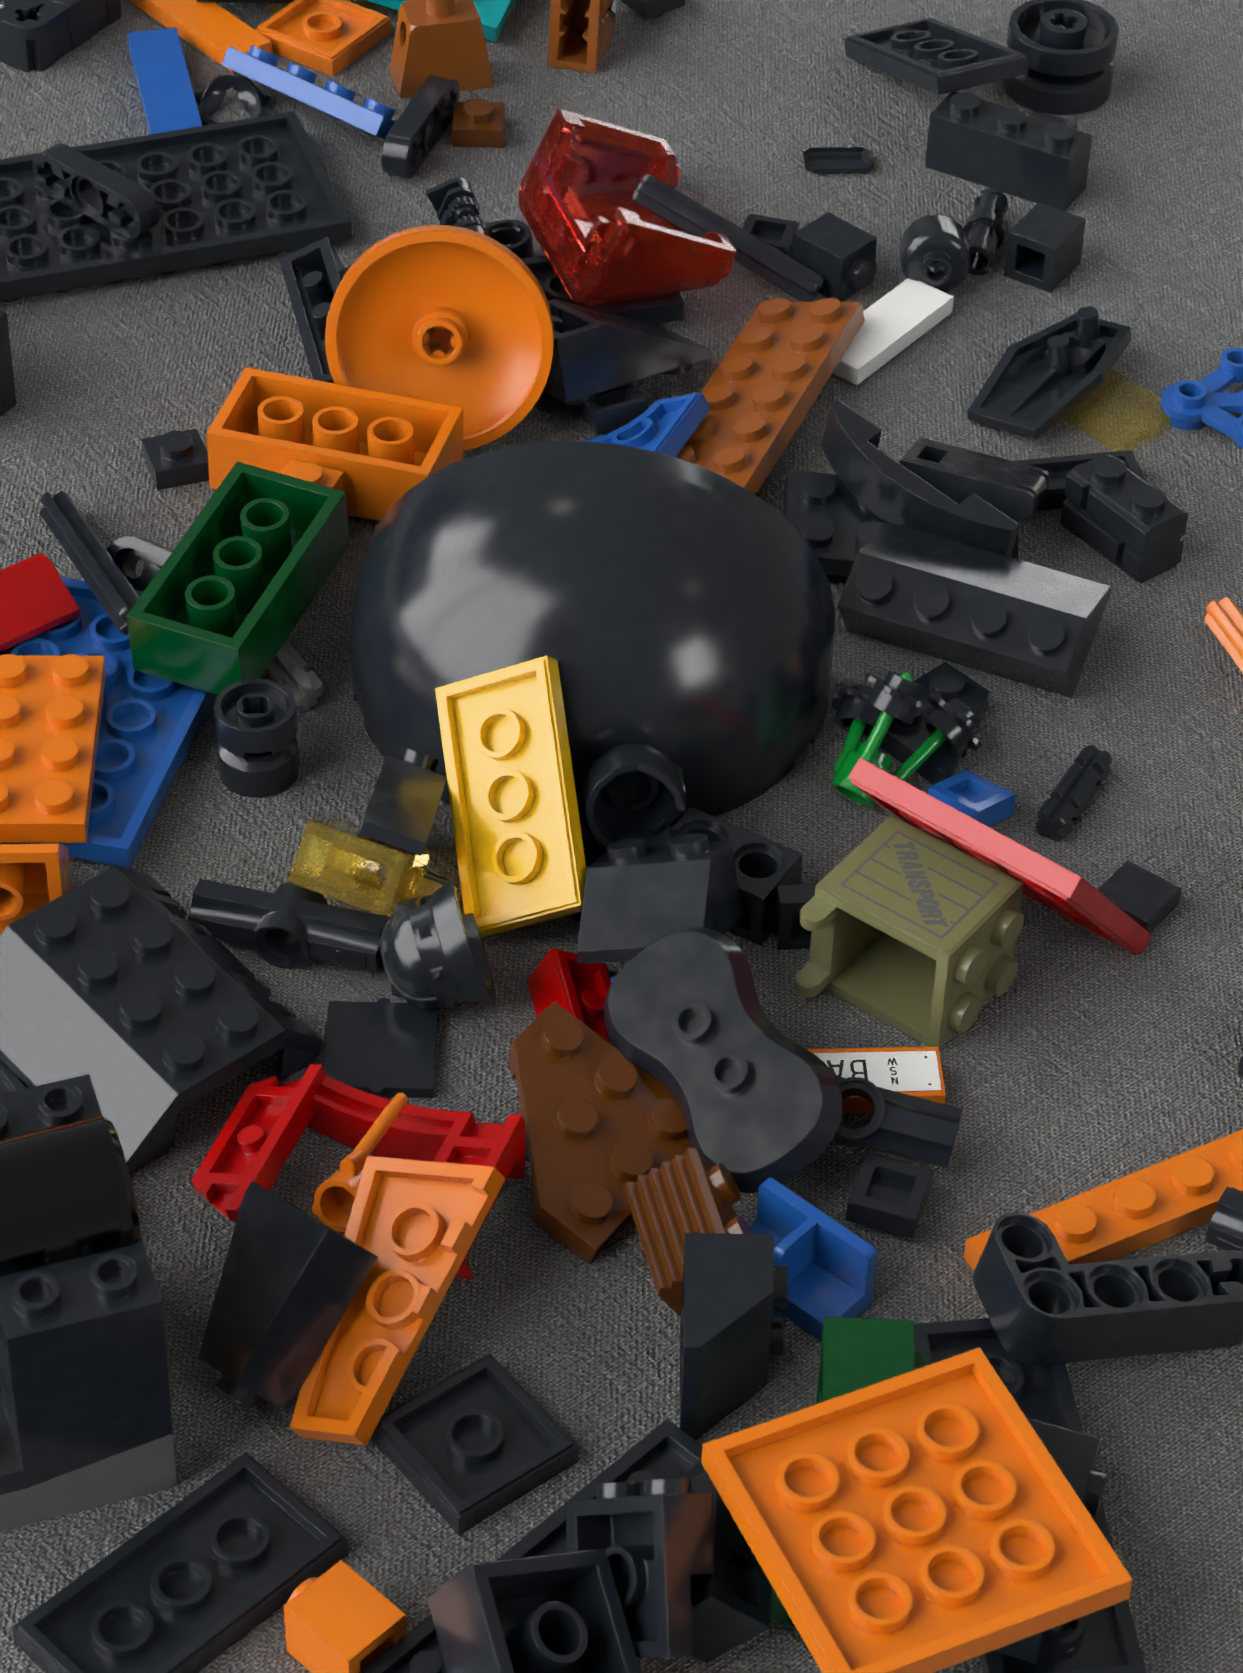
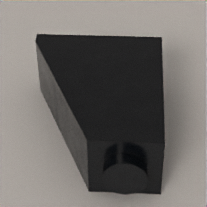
(278, 1298)

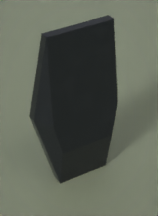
(1050, 373)

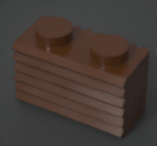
(677, 1200)

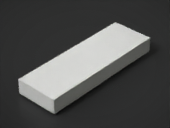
(892, 326)

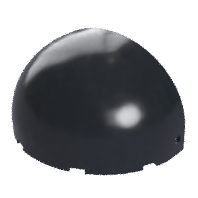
(653, 582)

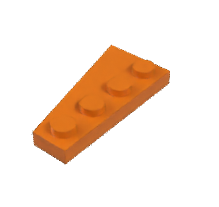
(420, 1227)

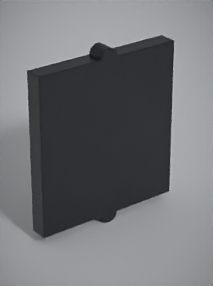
(382, 1047)

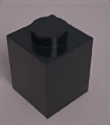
(1044, 247)
(838, 253)

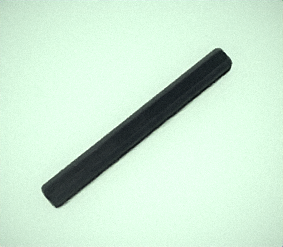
(89, 557)

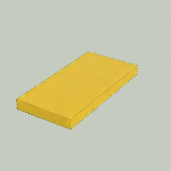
(512, 796)

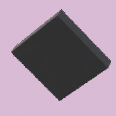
(474, 1443)

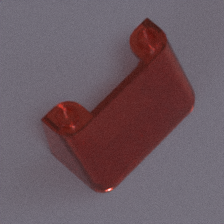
(592, 229)

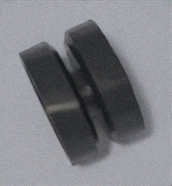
(1067, 54)

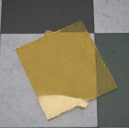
(1120, 413)

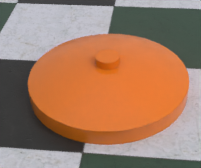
(444, 323)

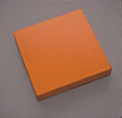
(325, 33)

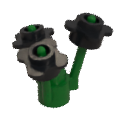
(869, 714)

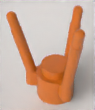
(337, 1194)

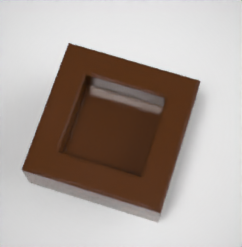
(478, 124)

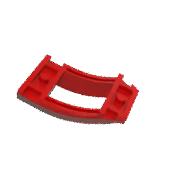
(274, 1116)

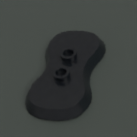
(744, 1089)

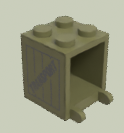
(912, 933)

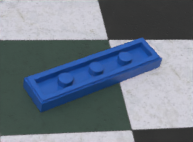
(163, 80)

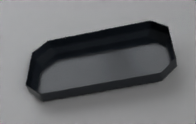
(838, 160)

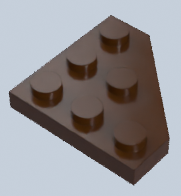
(588, 1128)

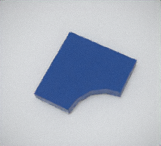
(663, 426)

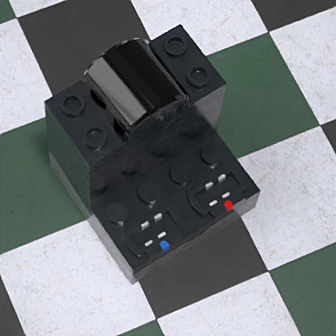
(77, 1315)

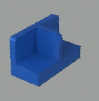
(826, 1263)

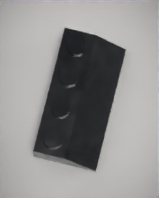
(973, 607)

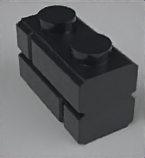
(1124, 517)

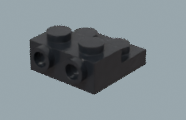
(651, 1552)

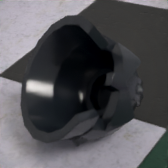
(436, 953)

